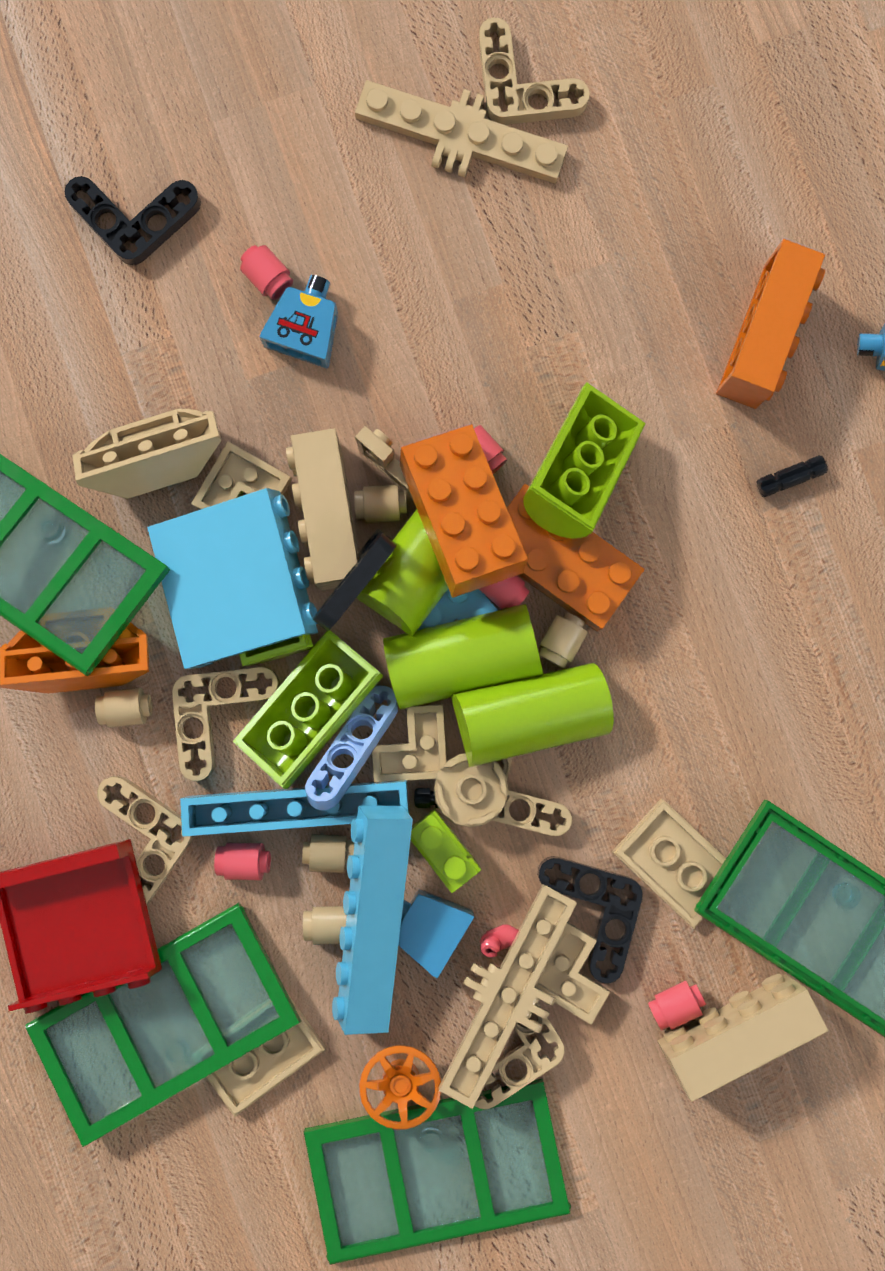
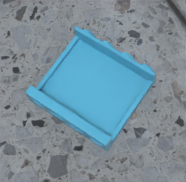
(233, 578)

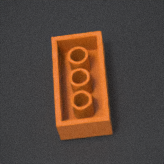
(771, 324)
(462, 510)
(576, 573)

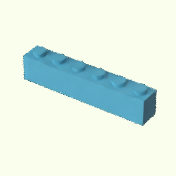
(282, 808)
(373, 919)

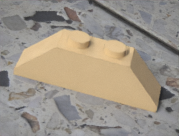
(148, 453)

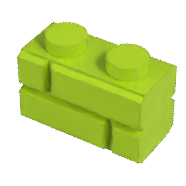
(444, 851)

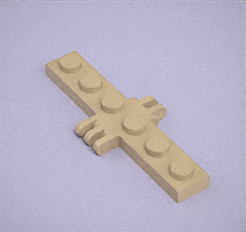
(460, 132)
(507, 996)

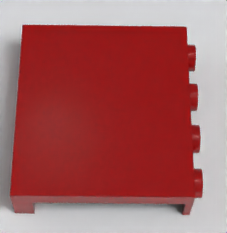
(77, 926)

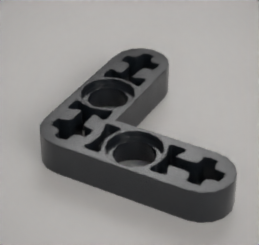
(128, 230)
(371, 559)
(611, 910)

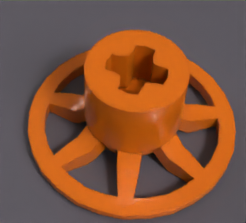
(400, 1086)

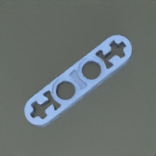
(357, 748)

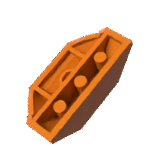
(34, 668)

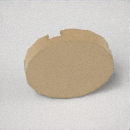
(470, 794)

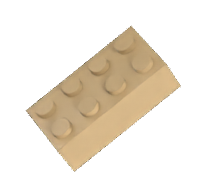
(326, 507)
(741, 1035)

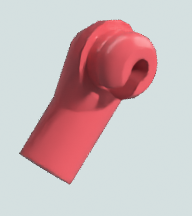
(497, 940)

